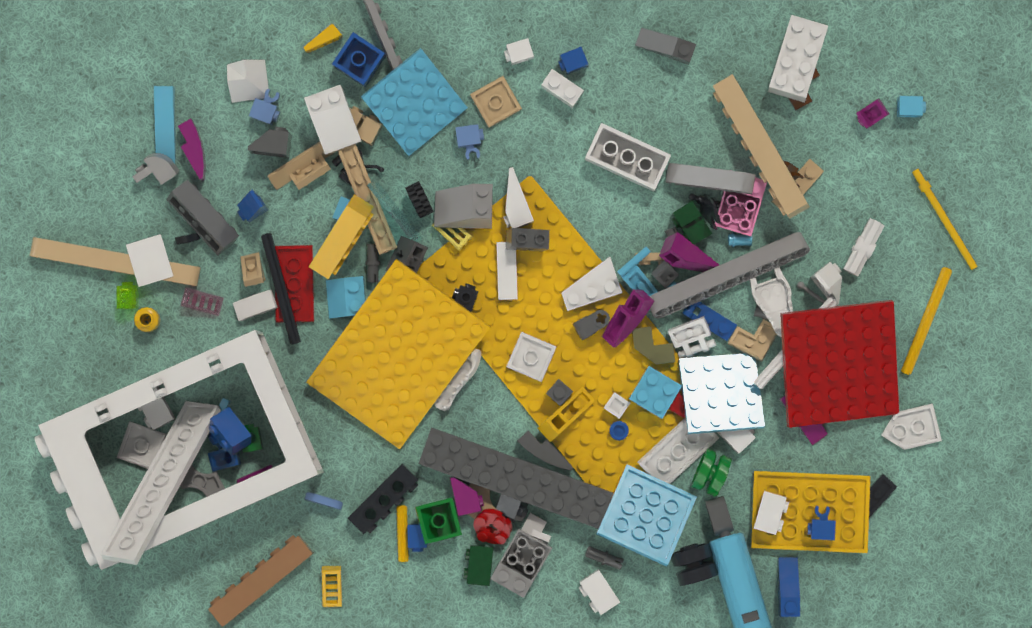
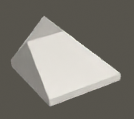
(247, 80)

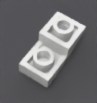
(255, 305)

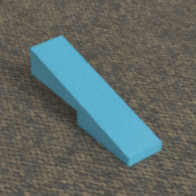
(165, 121)

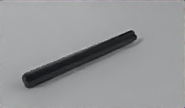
(280, 288)

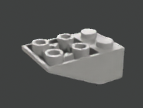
(521, 563)

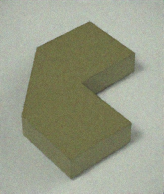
(656, 353)

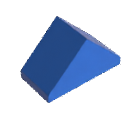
(222, 459)

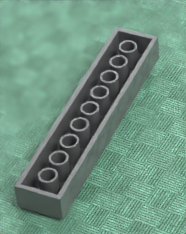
(515, 478)

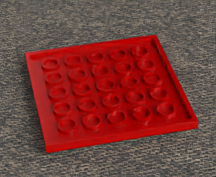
(840, 363)

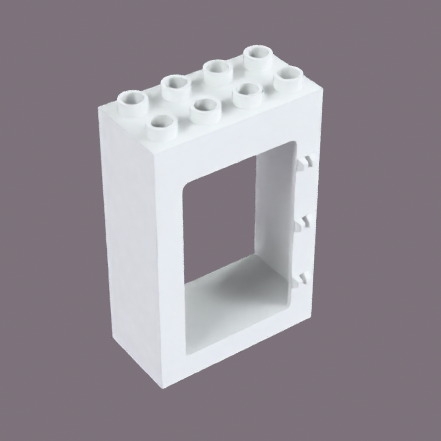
(80, 476)

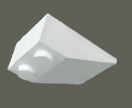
(332, 119)

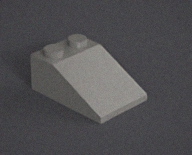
(464, 207)

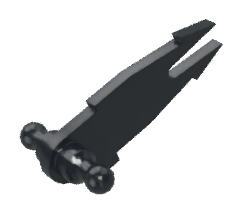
(708, 208)

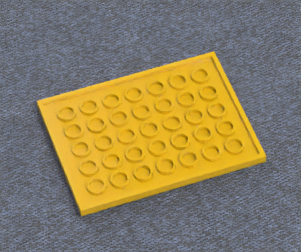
(398, 354)

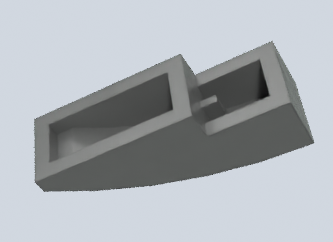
(543, 451)

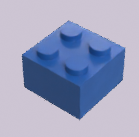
(359, 59)

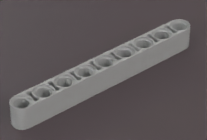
(729, 275)

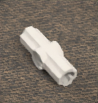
(864, 247)

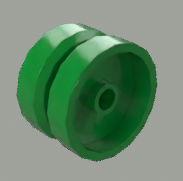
(714, 474)

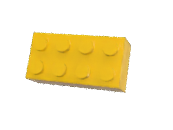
(342, 237)

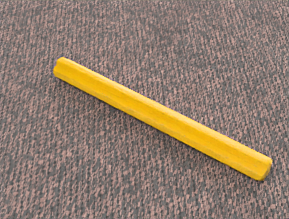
(926, 321)

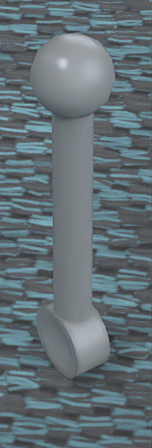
(800, 285)

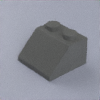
(272, 143)

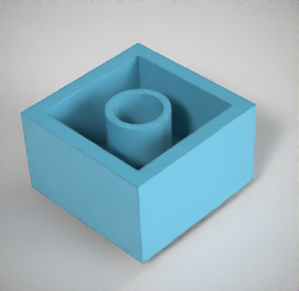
(655, 392)

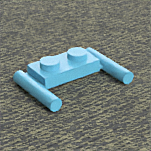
(635, 277)

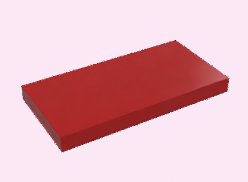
(298, 280)

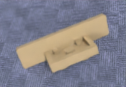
(302, 168)

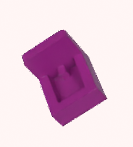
(872, 114)

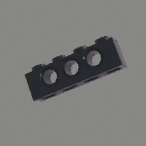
(359, 516)

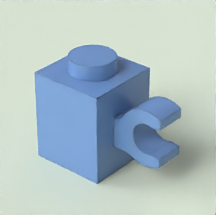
(265, 110)
(469, 137)

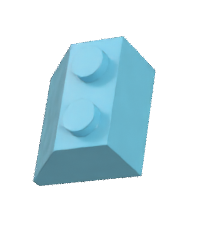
(345, 296)

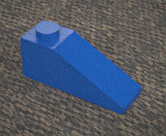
(251, 206)
(788, 587)

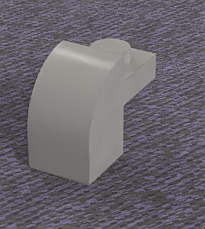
(159, 165)

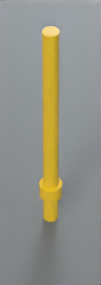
(925, 187)

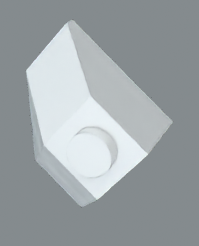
(829, 281)

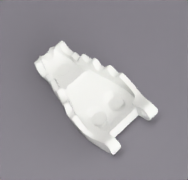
(773, 298)
(458, 381)

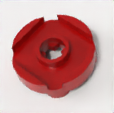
(488, 534)

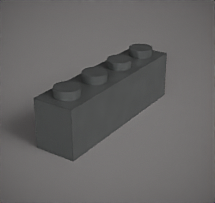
(202, 217)

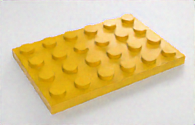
(844, 494)

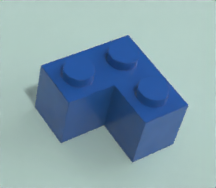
(228, 432)

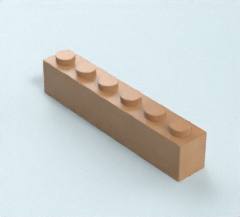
(261, 580)

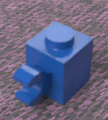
(822, 528)

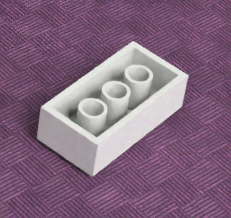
(798, 58)
(627, 157)

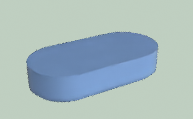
(322, 500)

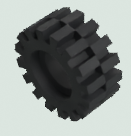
(419, 199)

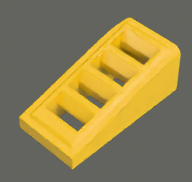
(326, 37)
(331, 570)

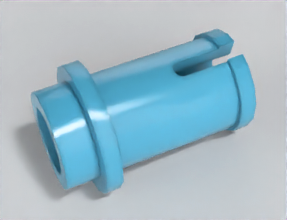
(739, 240)

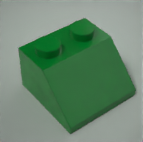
(438, 521)

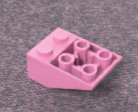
(740, 210)

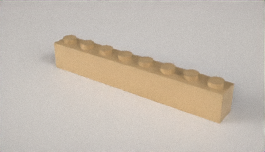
(760, 145)

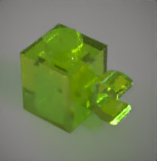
(127, 296)

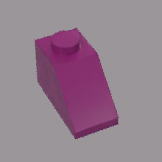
(466, 498)

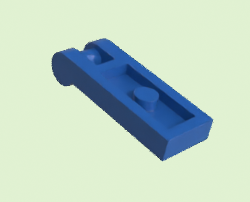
(717, 323)

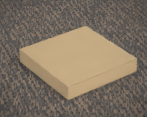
(495, 101)

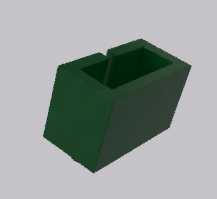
(691, 224)
(479, 565)

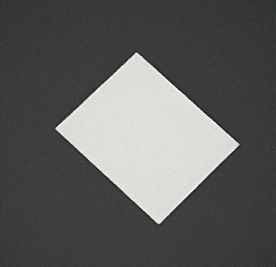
(149, 260)

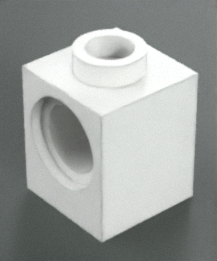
(519, 52)

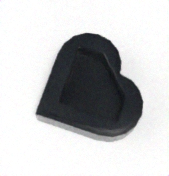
(187, 238)

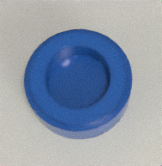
(619, 430)

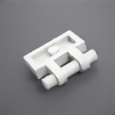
(690, 332)

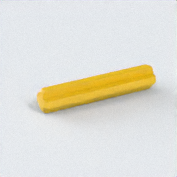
(402, 533)

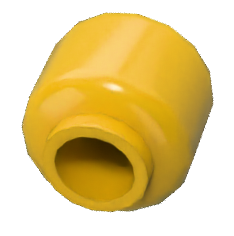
(140, 318)

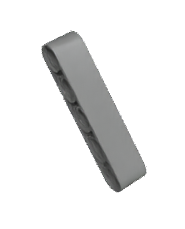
(710, 178)

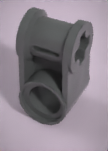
(588, 326)

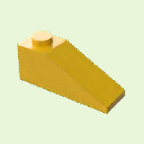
(566, 414)

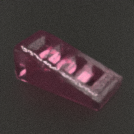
(185, 299)

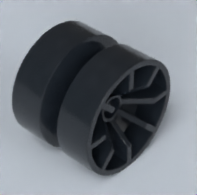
(696, 569)

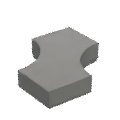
(207, 483)

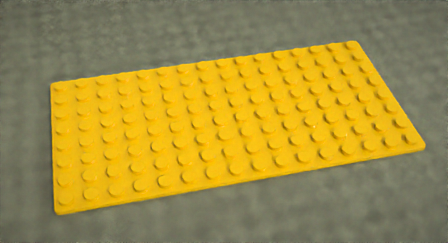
(543, 315)

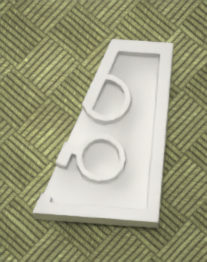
(593, 287)

